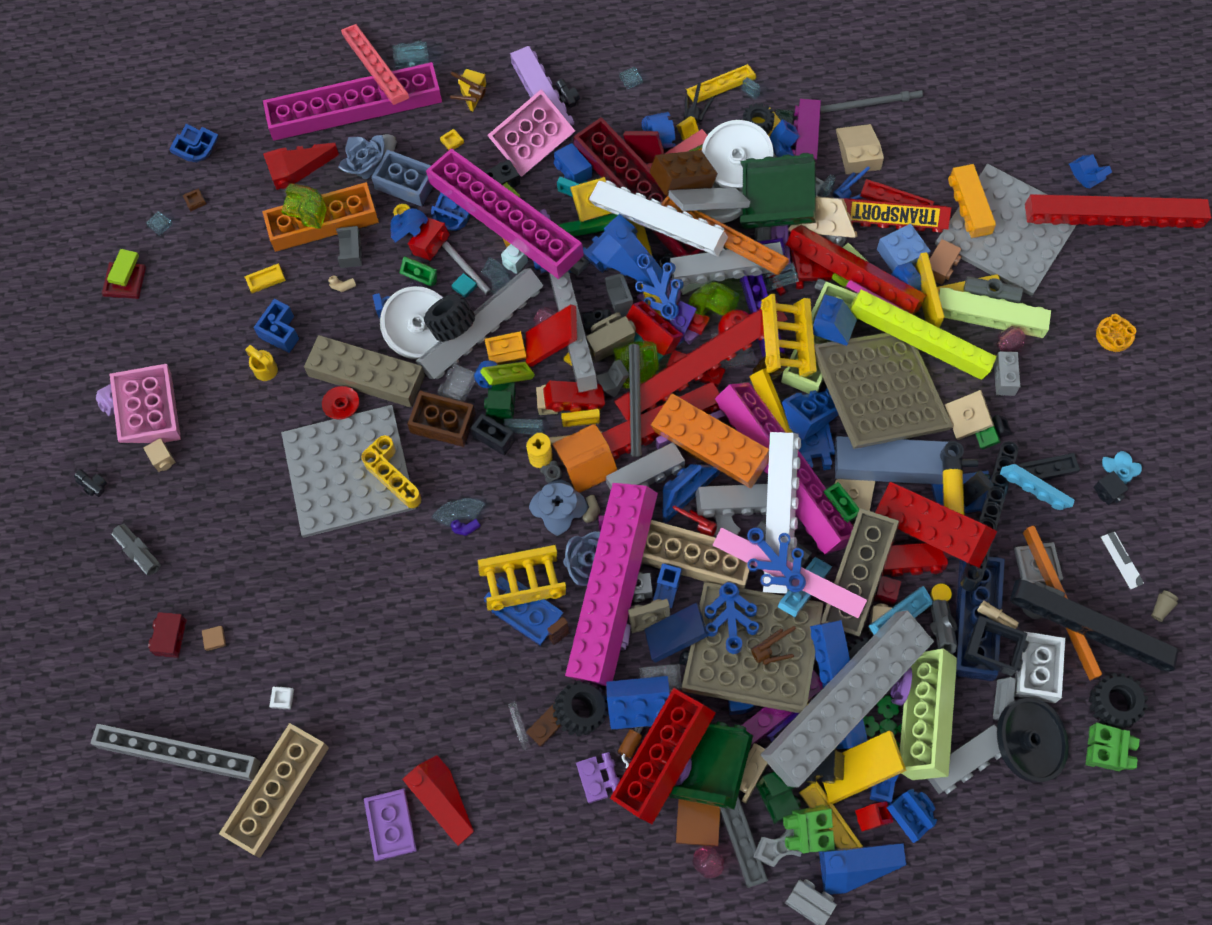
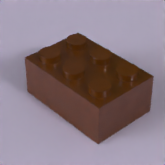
(683, 171)
(441, 418)

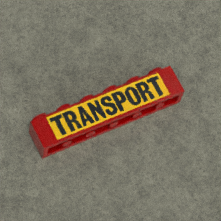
(899, 214)

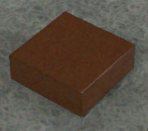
(194, 199)

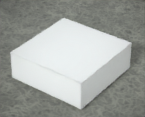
(281, 698)

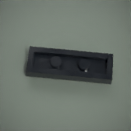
(1052, 466)

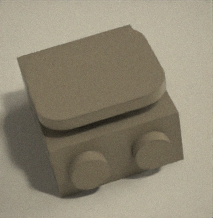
(609, 334)

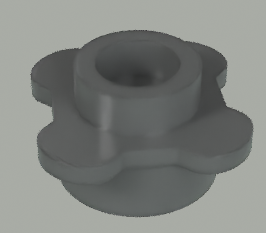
(546, 471)

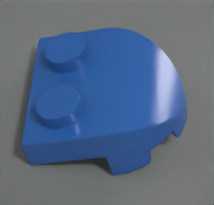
(449, 213)
(407, 222)
(913, 813)

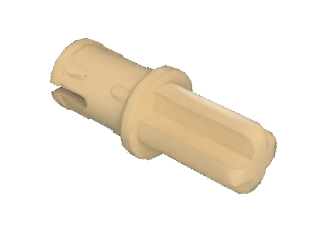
(996, 615)

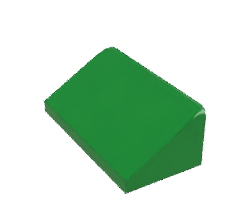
(418, 271)
(842, 502)

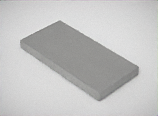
(708, 199)

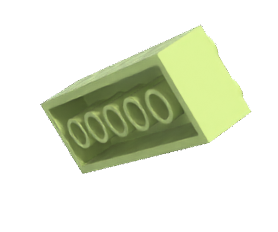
(814, 381)
(929, 716)

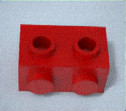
(429, 239)

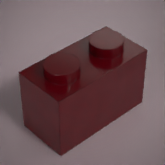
(167, 635)

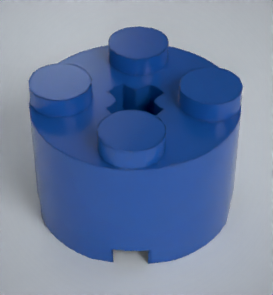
(665, 127)

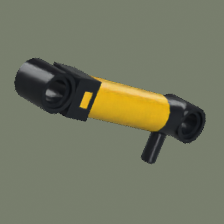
(953, 479)

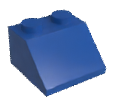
(834, 320)

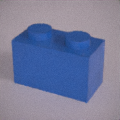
(572, 164)

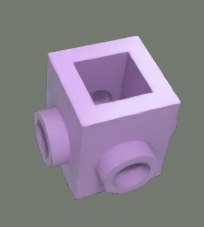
(105, 400)

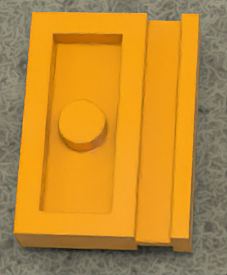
(505, 348)

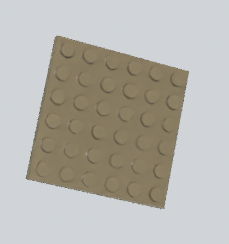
(881, 389)
(738, 676)

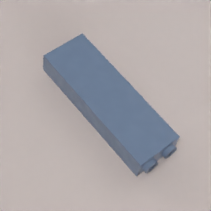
(891, 461)

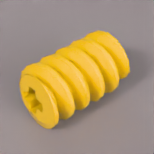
(539, 450)

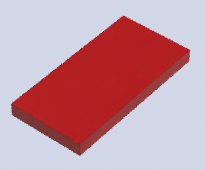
(551, 335)

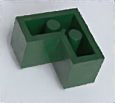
(501, 402)
(777, 797)

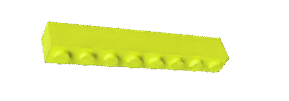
(922, 335)

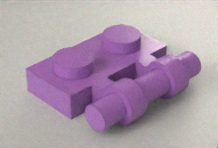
(592, 779)

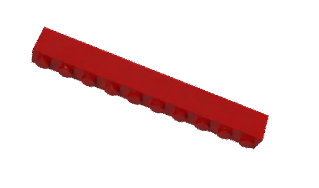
(1117, 211)
(697, 362)

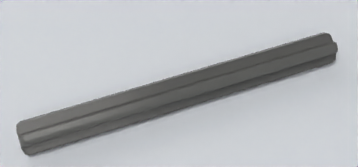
(635, 400)

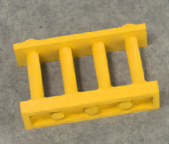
(804, 335)
(523, 559)

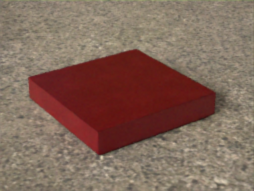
(644, 144)
(133, 286)

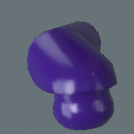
(464, 529)

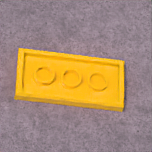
(931, 306)
(867, 766)

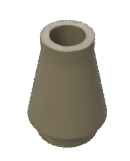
(1164, 605)

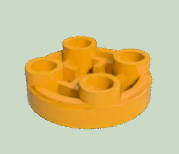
(1115, 333)

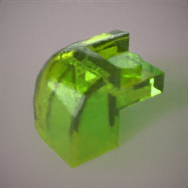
(305, 204)
(714, 297)
(648, 360)

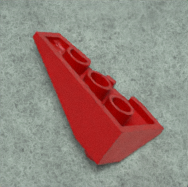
(293, 165)
(438, 793)

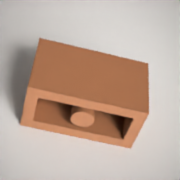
(943, 260)

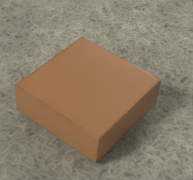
(213, 638)

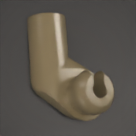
(593, 510)

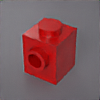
(873, 816)

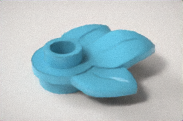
(1122, 466)

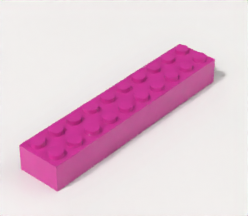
(348, 102)
(505, 213)
(816, 512)
(611, 584)

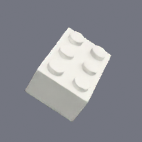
(1041, 668)

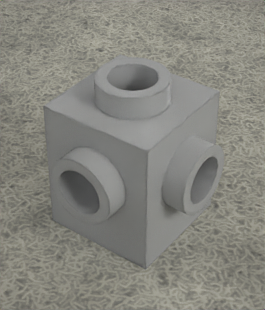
(643, 587)

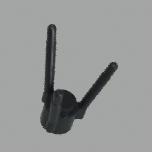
(694, 111)

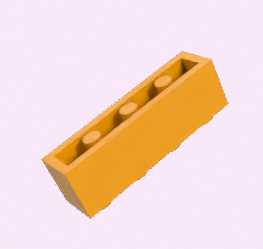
(972, 201)

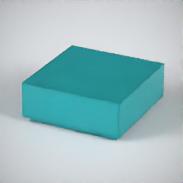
(464, 285)

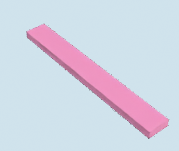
(814, 585)

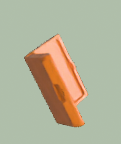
(586, 457)

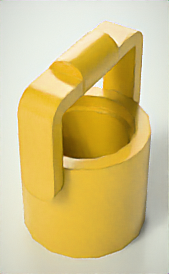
(261, 363)

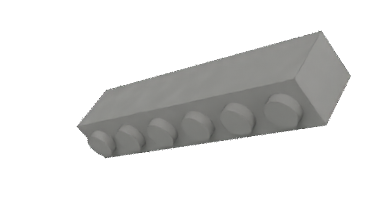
(708, 267)

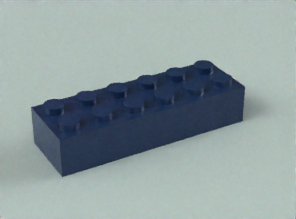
(967, 604)

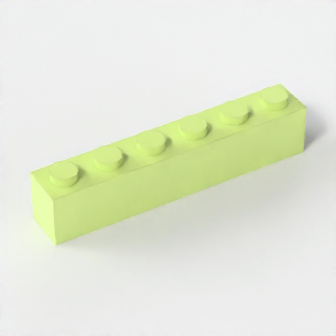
(994, 312)

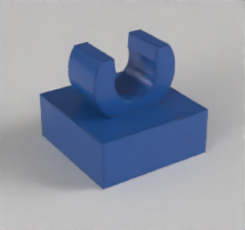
(379, 303)

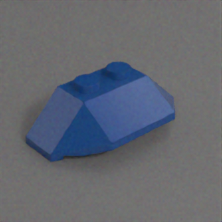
(684, 486)

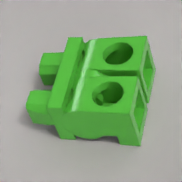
(1110, 748)
(810, 829)

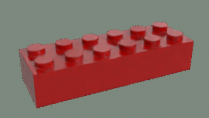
(937, 524)
(662, 756)

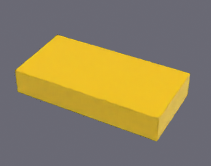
(265, 278)
(580, 418)

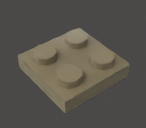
(647, 615)

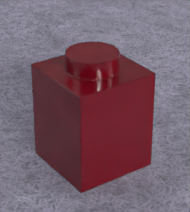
(887, 591)

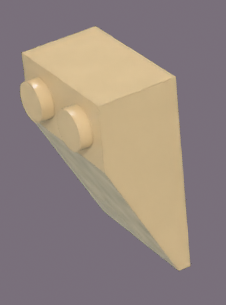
(859, 148)

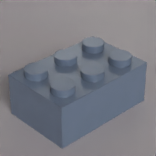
(402, 178)

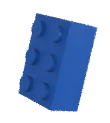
(636, 701)

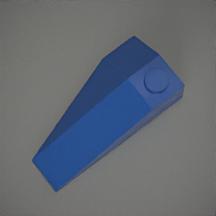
(620, 252)
(809, 412)
(853, 867)

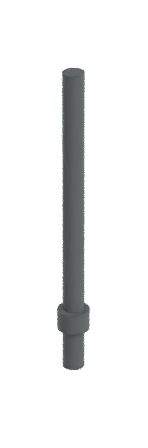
(903, 97)

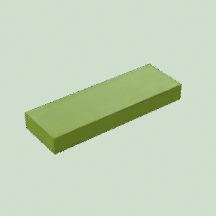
(507, 373)

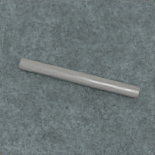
(462, 263)

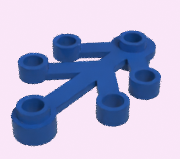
(660, 287)
(778, 562)
(731, 614)

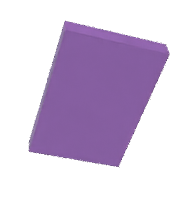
(390, 825)

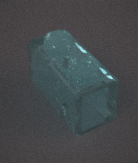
(410, 54)

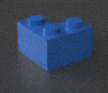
(274, 326)

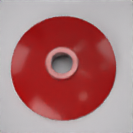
(337, 397)

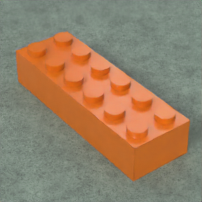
(344, 209)
(711, 440)

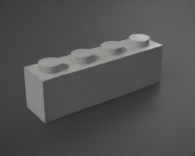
(650, 468)
(731, 500)
(967, 759)

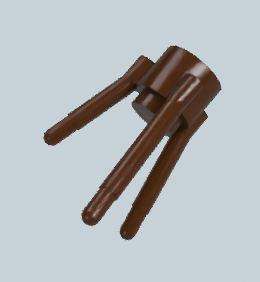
(475, 90)
(763, 651)

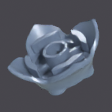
(363, 155)
(558, 518)
(575, 557)

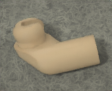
(340, 285)

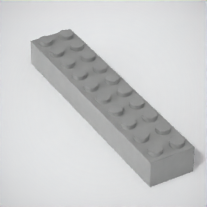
(846, 699)

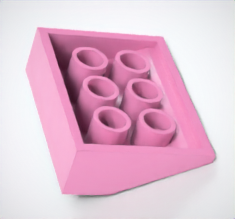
(531, 132)
(145, 405)

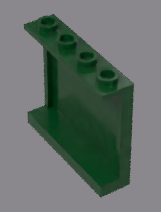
(779, 191)
(716, 767)

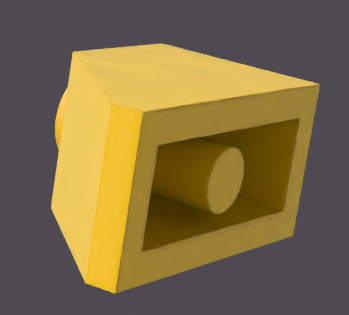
(475, 77)

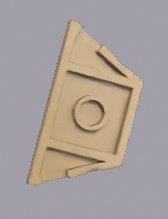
(831, 218)

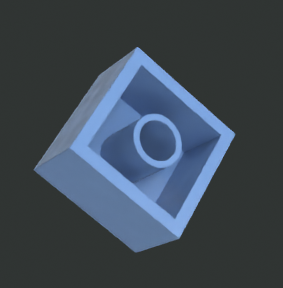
(902, 247)

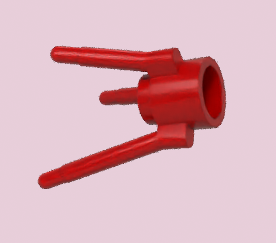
(705, 526)

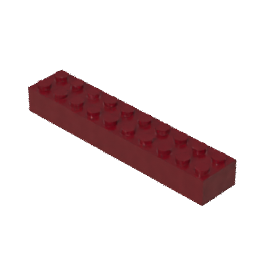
(624, 168)

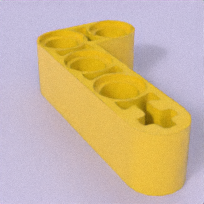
(393, 476)

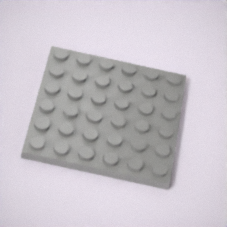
(1015, 249)
(329, 475)

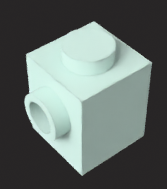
(513, 259)

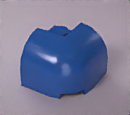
(194, 144)

